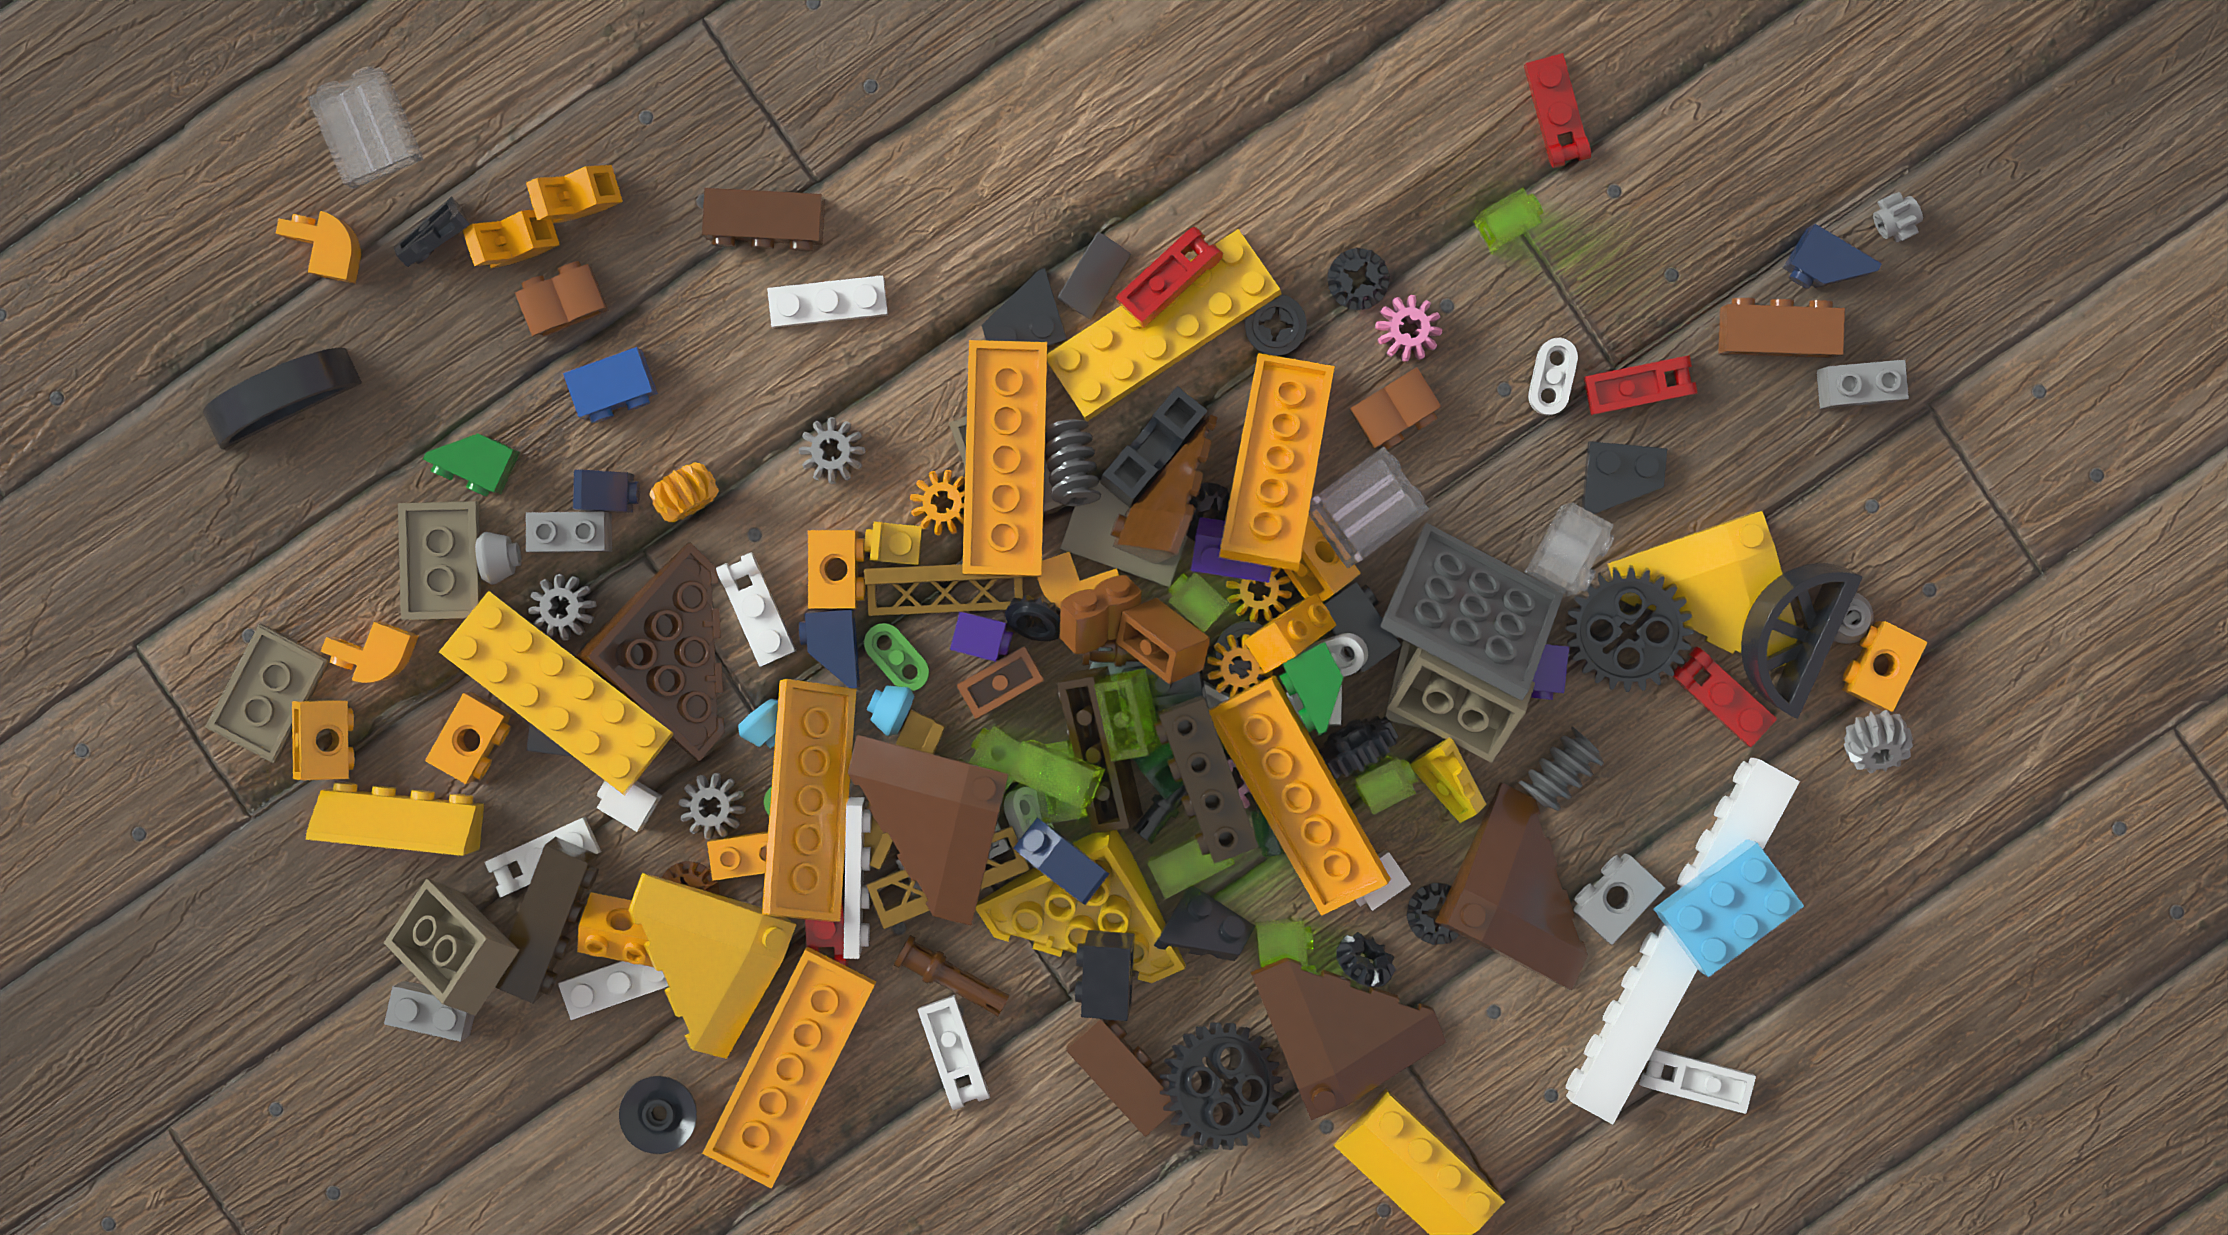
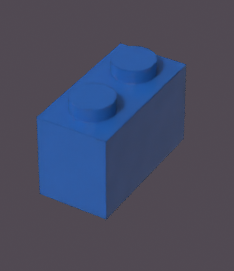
(611, 385)

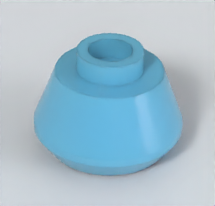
(890, 708)
(760, 725)

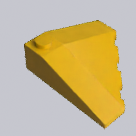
(1720, 577)
(1057, 921)
(713, 956)

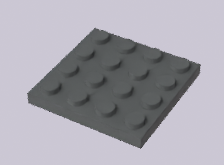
(1473, 611)

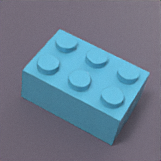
(1728, 907)

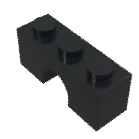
(1153, 447)

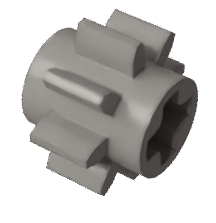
(1898, 217)

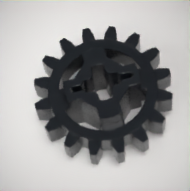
(1358, 746)

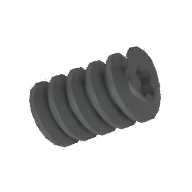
(1068, 463)
(1562, 770)

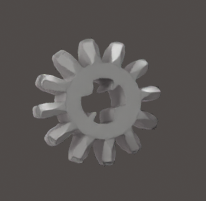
(820, 455)
(549, 604)
(1878, 741)
(715, 819)

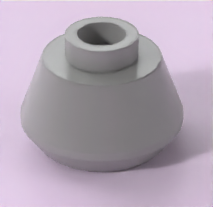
(496, 557)
(1863, 614)

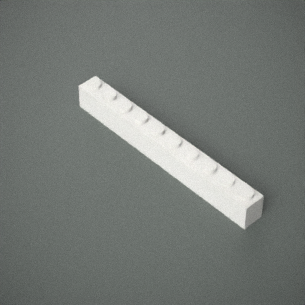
(1665, 969)

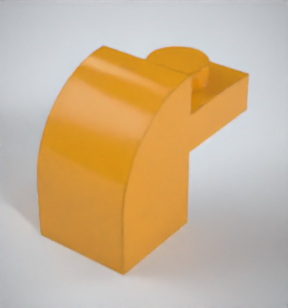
(575, 194)
(510, 239)
(335, 245)
(1061, 579)
(380, 659)

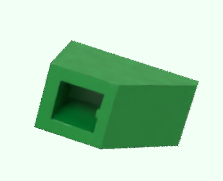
(476, 459)
(1317, 683)

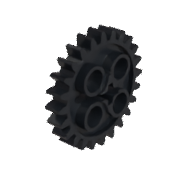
(1654, 653)
(1196, 1107)

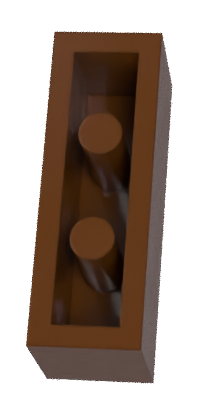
(763, 218)
(1121, 1073)

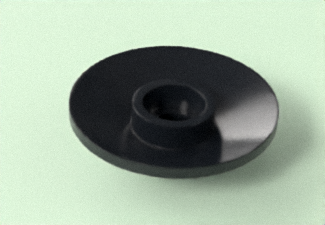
(642, 1126)

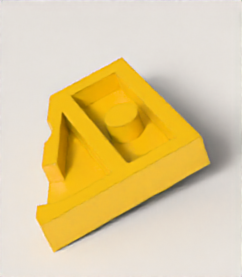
(1449, 779)

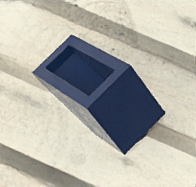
(1826, 260)
(605, 491)
(833, 643)
(1061, 861)

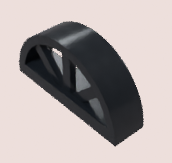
(279, 394)
(1813, 640)

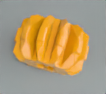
(683, 492)
(932, 510)
(1248, 597)
(1233, 678)

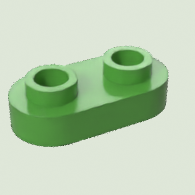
(896, 657)

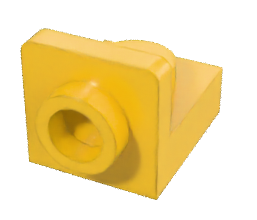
(894, 543)

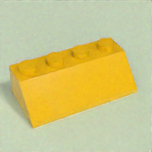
(397, 820)
(1418, 1169)

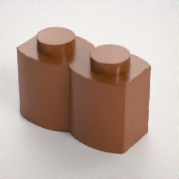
(561, 300)
(1395, 409)
(1095, 614)

